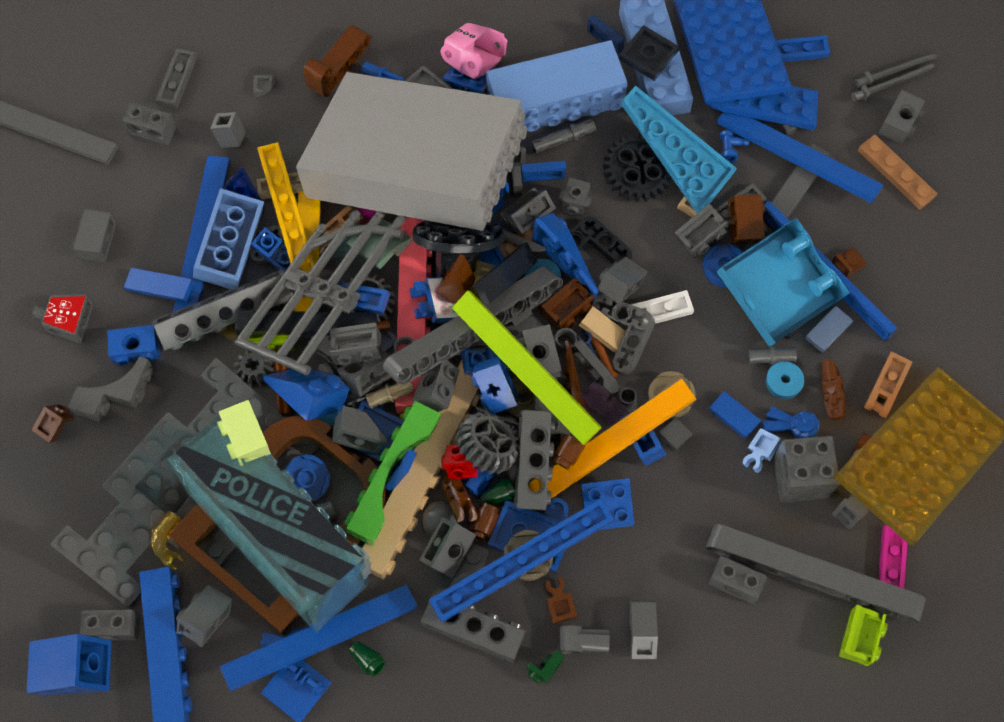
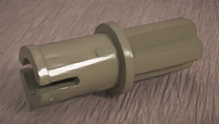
(388, 394)

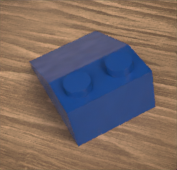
(309, 394)

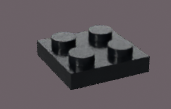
(648, 52)

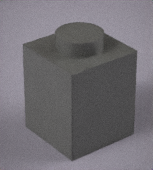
(228, 129)

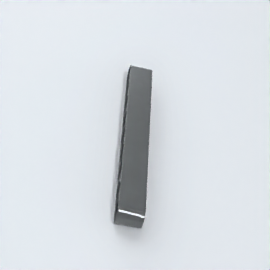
(457, 334)
(816, 573)

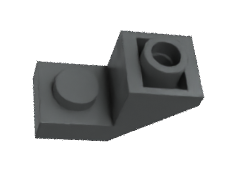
(644, 629)

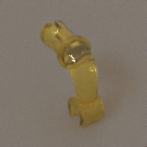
(161, 536)

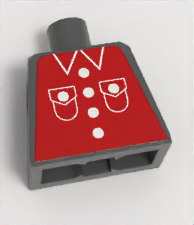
(65, 316)

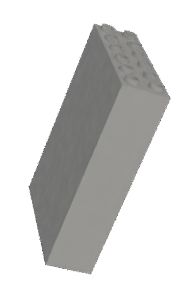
(413, 150)

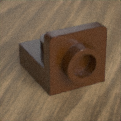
(849, 262)
(51, 422)

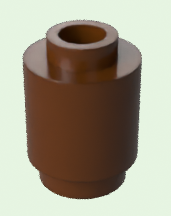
(568, 451)
(485, 522)

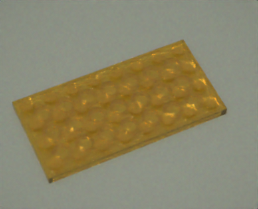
(923, 456)

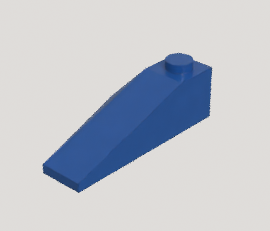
(562, 249)

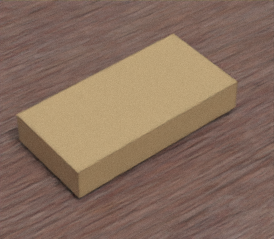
(603, 329)

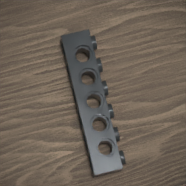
(210, 307)

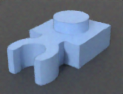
(762, 446)

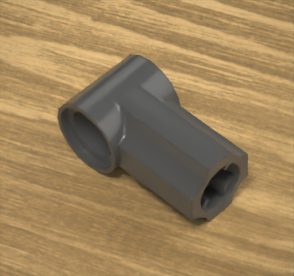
(578, 640)

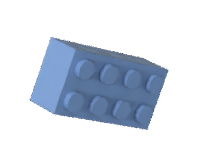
(228, 239)

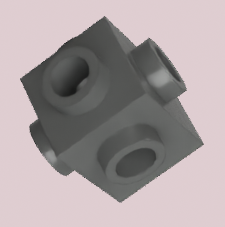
(575, 197)

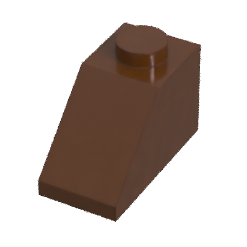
(457, 280)

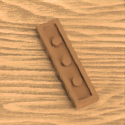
(897, 172)

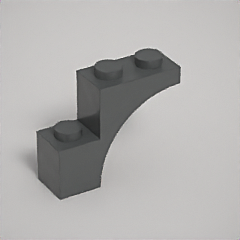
(127, 391)

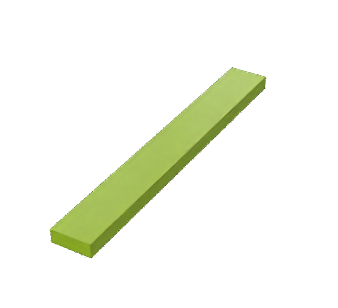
(526, 367)

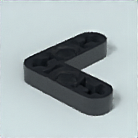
(588, 236)

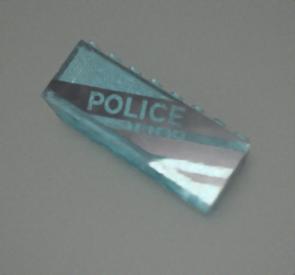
(274, 526)

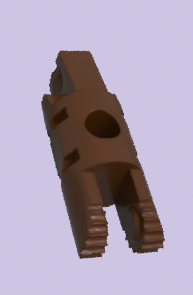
(833, 390)
(458, 498)

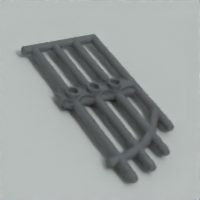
(319, 289)

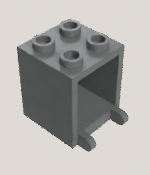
(806, 469)

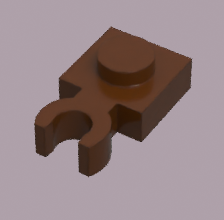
(560, 605)

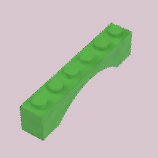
(417, 429)

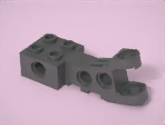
(543, 342)

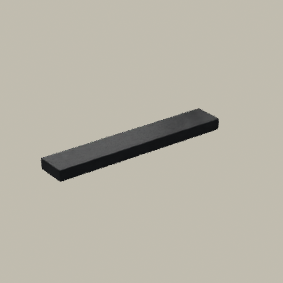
(343, 320)

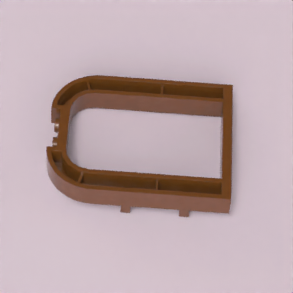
(279, 437)

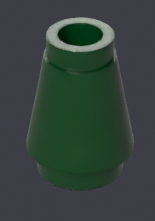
(499, 492)
(367, 658)

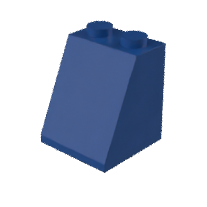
(69, 665)

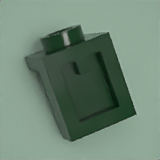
(550, 665)

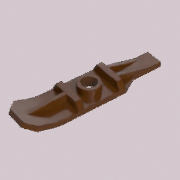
(571, 373)

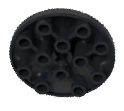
(452, 240)

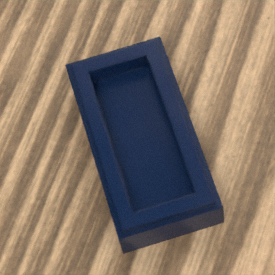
(604, 33)

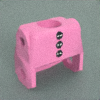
(473, 49)

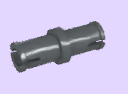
(772, 355)

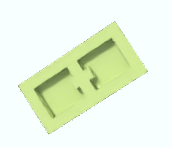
(243, 431)

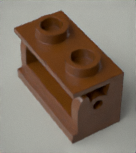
(746, 219)
(567, 305)

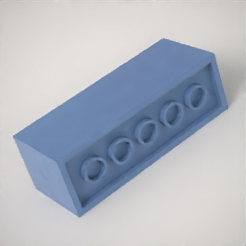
(563, 85)

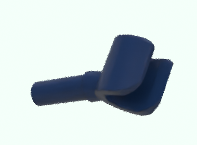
(587, 341)

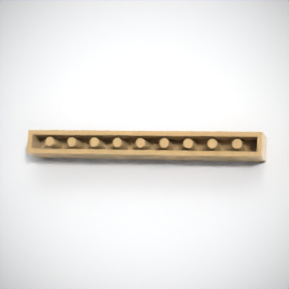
(413, 489)

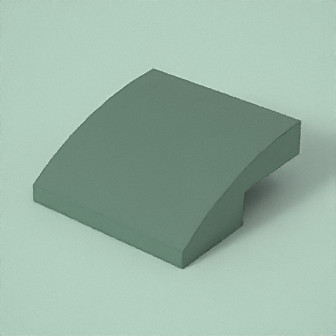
(395, 247)

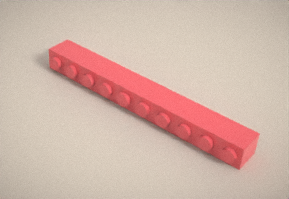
(412, 268)

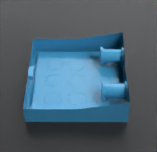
(782, 282)

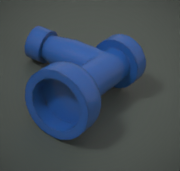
(729, 141)

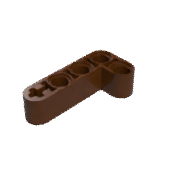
(326, 74)

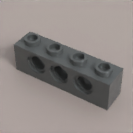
(528, 422)
(505, 649)

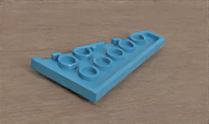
(686, 157)

